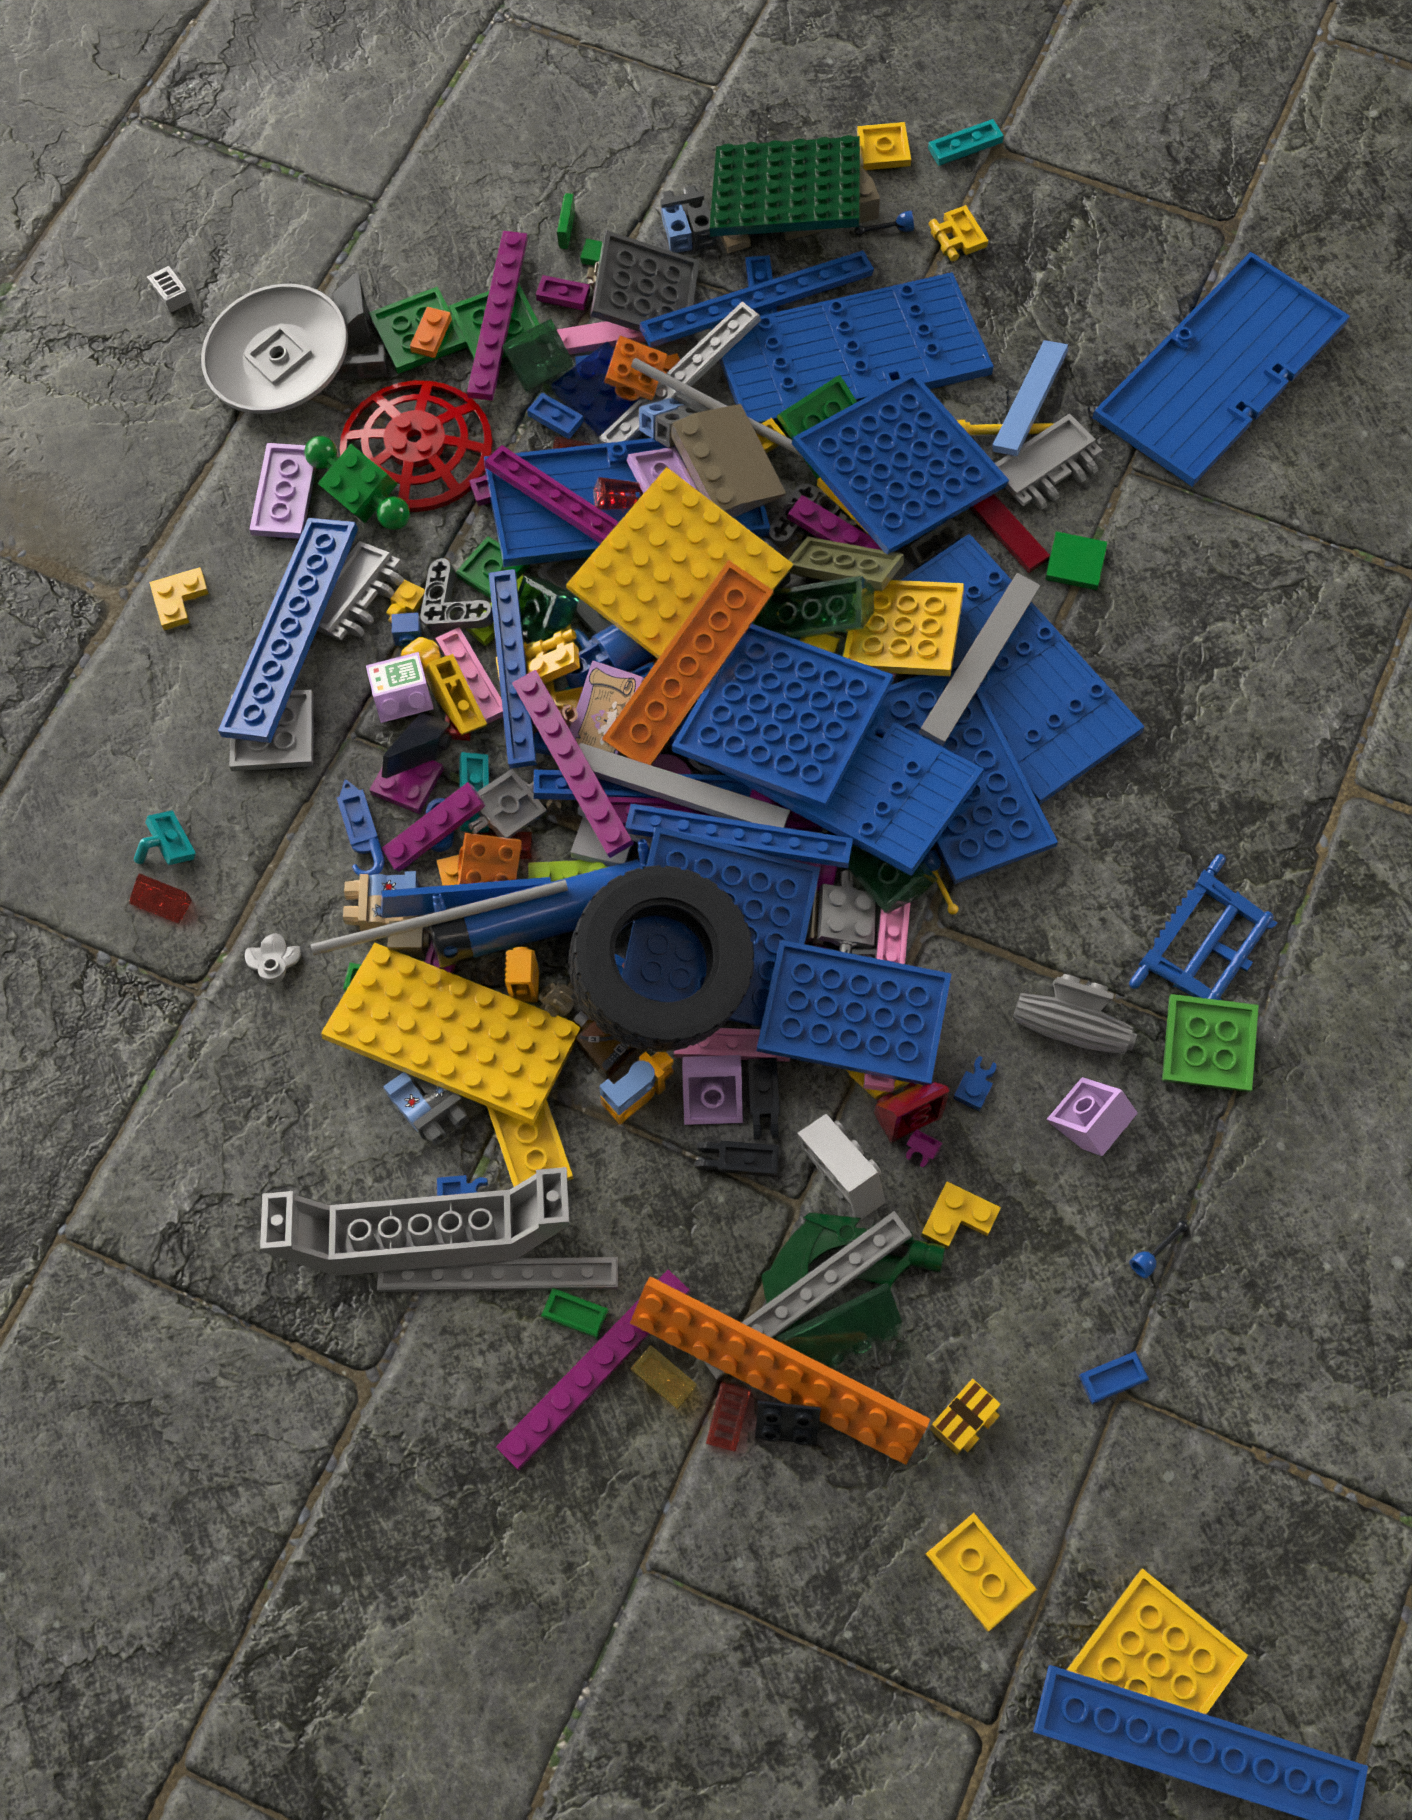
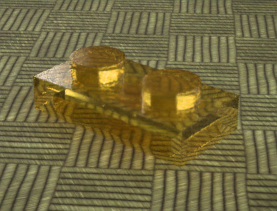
(663, 1377)

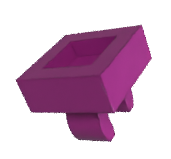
(923, 1144)

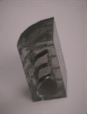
(930, 544)

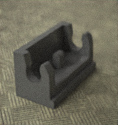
(364, 365)

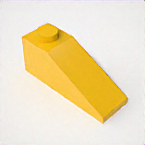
(454, 694)

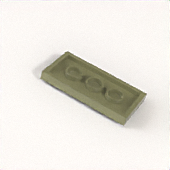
(838, 560)

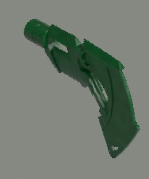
(828, 1232)

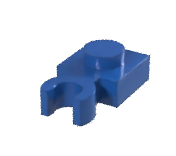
(974, 1087)
(458, 1185)

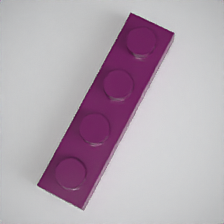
(827, 525)
(433, 827)

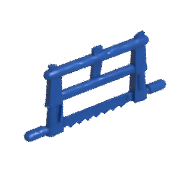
(1235, 904)

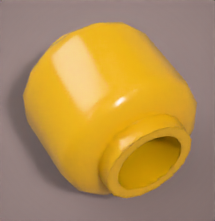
(427, 650)

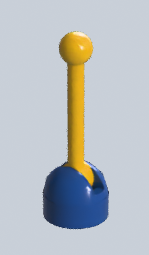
(933, 862)

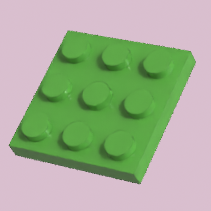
(1210, 1043)

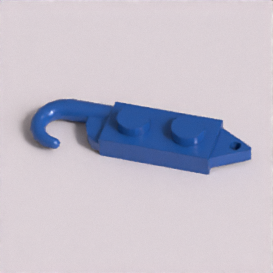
(360, 826)

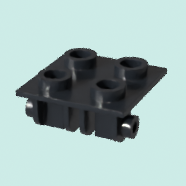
(787, 1422)

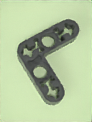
(791, 529)
(446, 608)

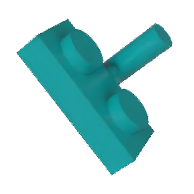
(168, 836)

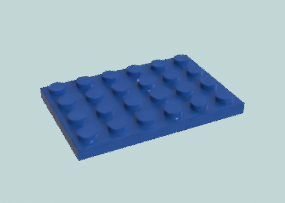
(854, 1012)

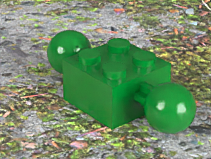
(357, 483)

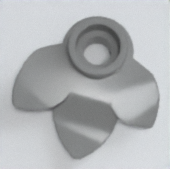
(272, 958)

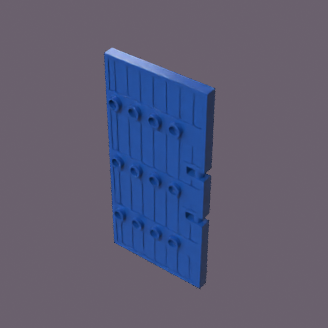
(863, 339)
(1220, 359)
(536, 535)
(1039, 687)
(892, 795)

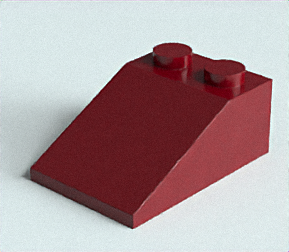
(911, 1109)

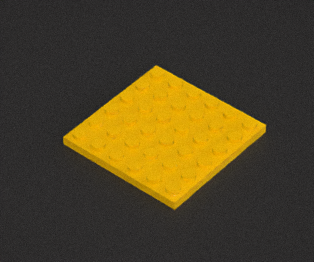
(665, 560)

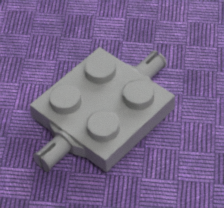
(507, 806)
(846, 915)

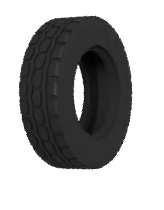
(699, 907)

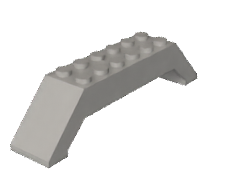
(416, 1230)

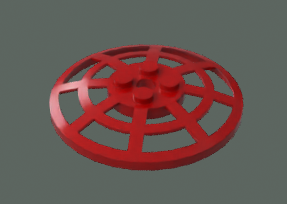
(427, 448)

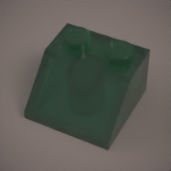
(538, 355)
(544, 608)

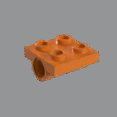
(627, 381)
(488, 859)

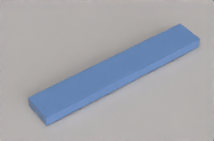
(1030, 398)

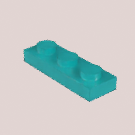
(965, 142)
(475, 770)

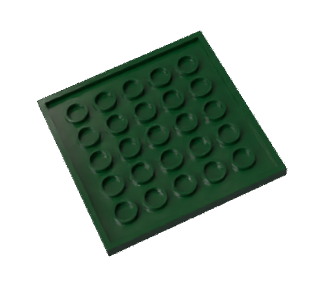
(786, 186)

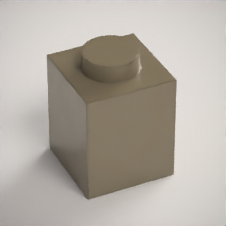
(410, 943)

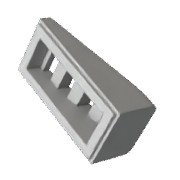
(175, 300)

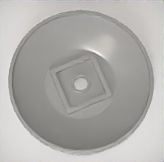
(268, 321)

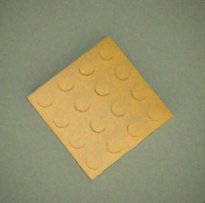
(910, 629)
(1159, 1648)

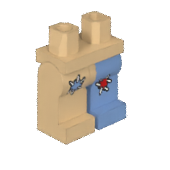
(368, 893)

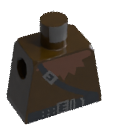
(599, 1048)

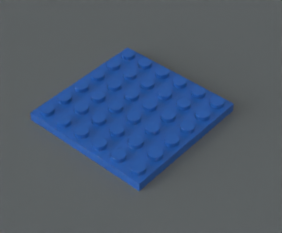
(900, 462)
(784, 715)
(773, 894)

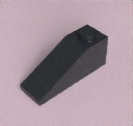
(417, 745)

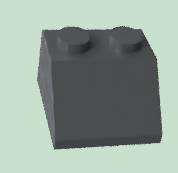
(353, 307)

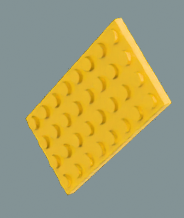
(452, 1033)

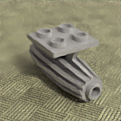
(1075, 1016)

